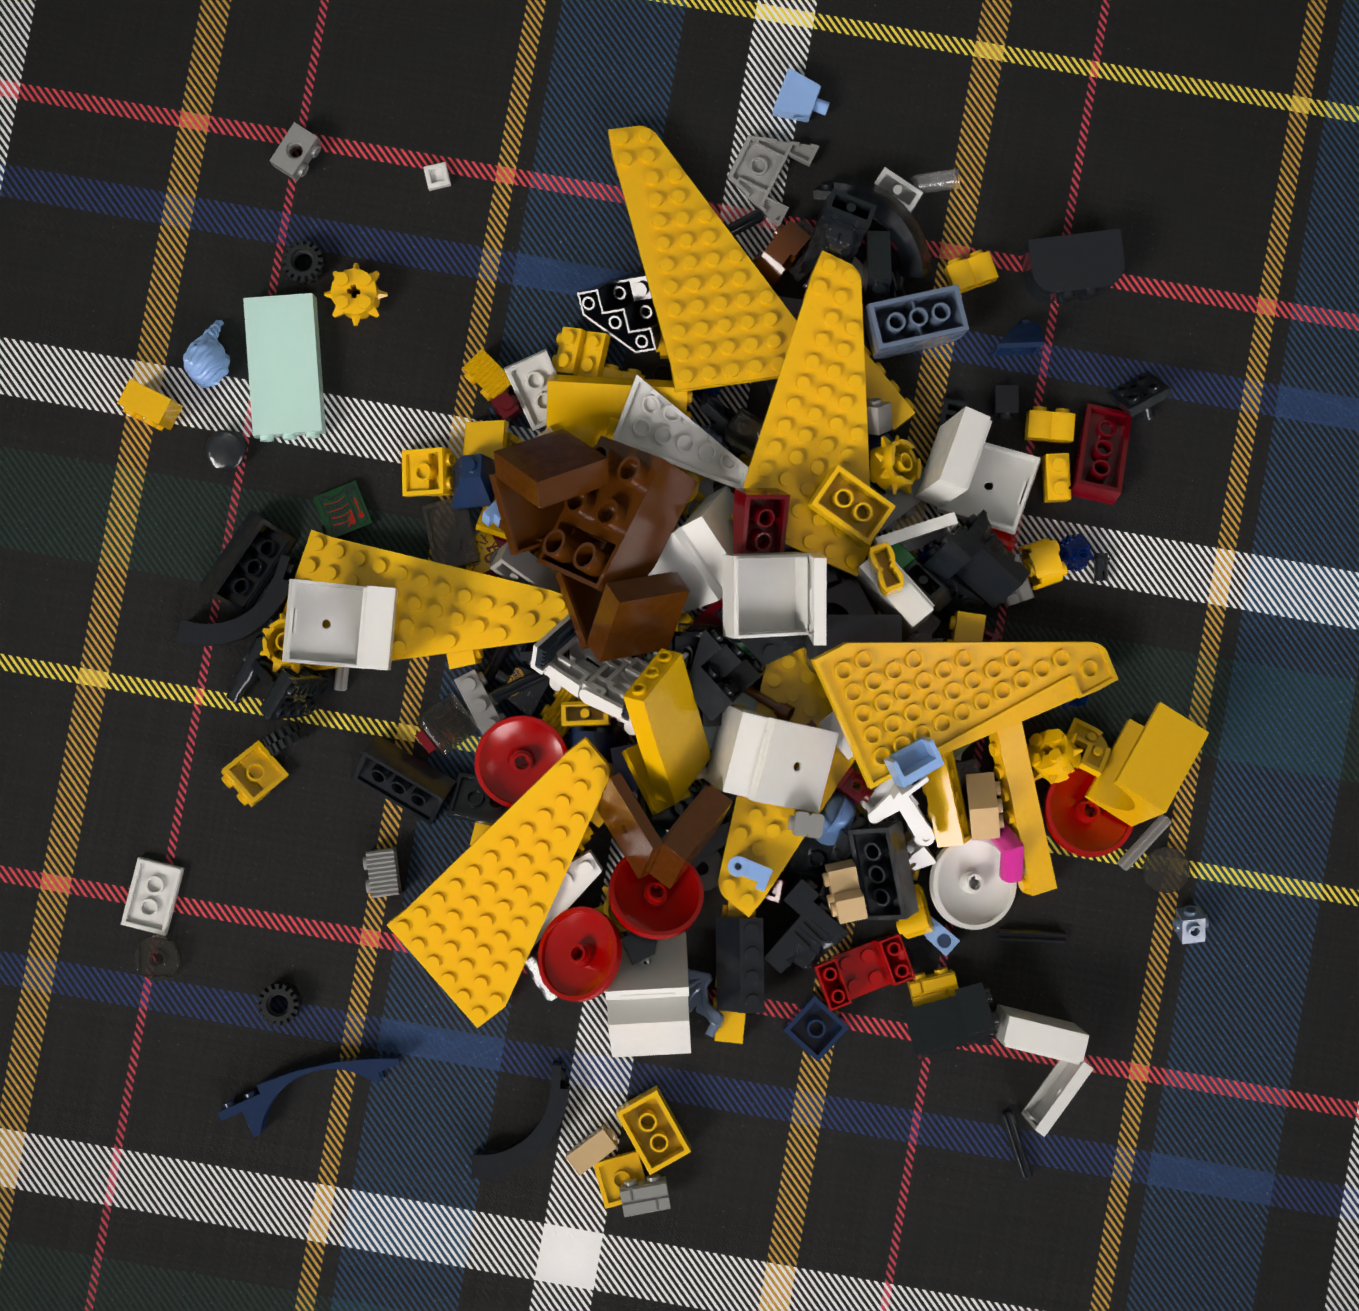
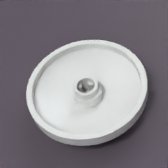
(968, 885)

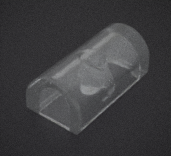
(937, 181)

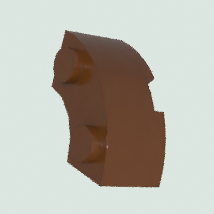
(782, 252)

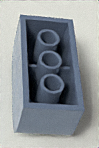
(915, 322)

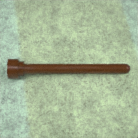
(782, 710)

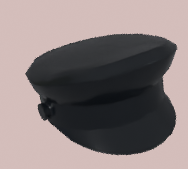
(225, 449)

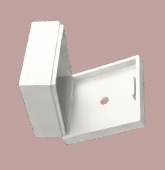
(964, 463)
(698, 548)
(775, 595)
(911, 601)
(358, 630)
(758, 756)
(651, 1003)
(1050, 1039)

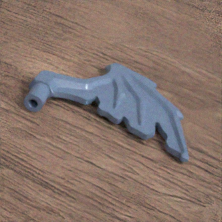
(698, 997)

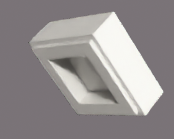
(437, 176)

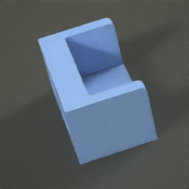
(913, 761)

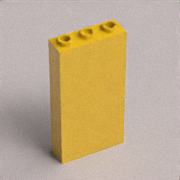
(587, 402)
(667, 726)

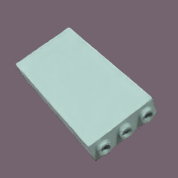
(284, 366)

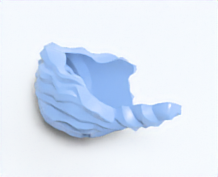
(206, 358)

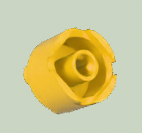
(1043, 562)

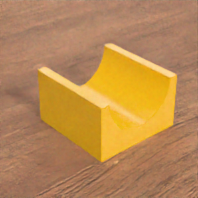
(1147, 766)

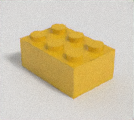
(851, 505)
(653, 1130)

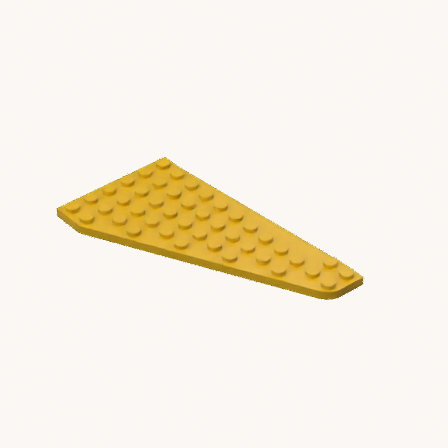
(708, 295)
(819, 412)
(437, 604)
(949, 690)
(760, 829)
(490, 903)

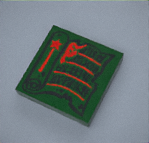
(343, 510)

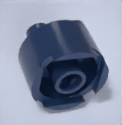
(599, 738)

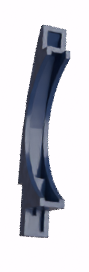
(258, 1104)

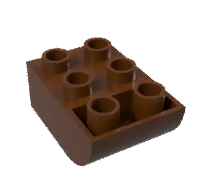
(621, 526)

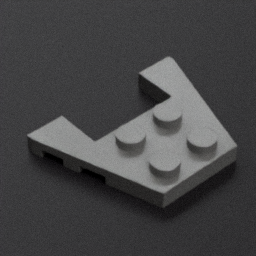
(759, 168)

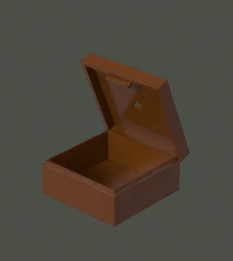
(542, 474)
(628, 616)
(644, 850)

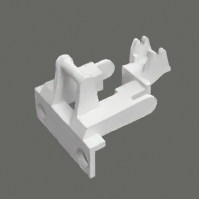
(891, 798)

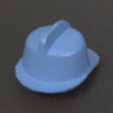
(838, 815)

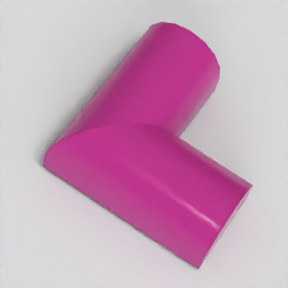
(1011, 855)

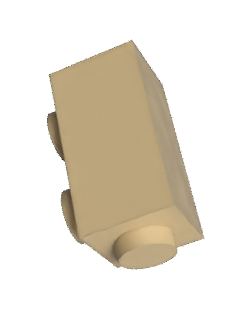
(592, 1149)

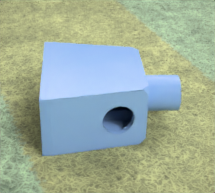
(799, 98)

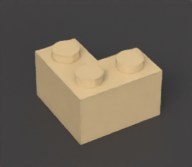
(984, 806)
(845, 893)

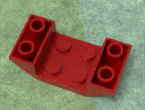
(863, 970)

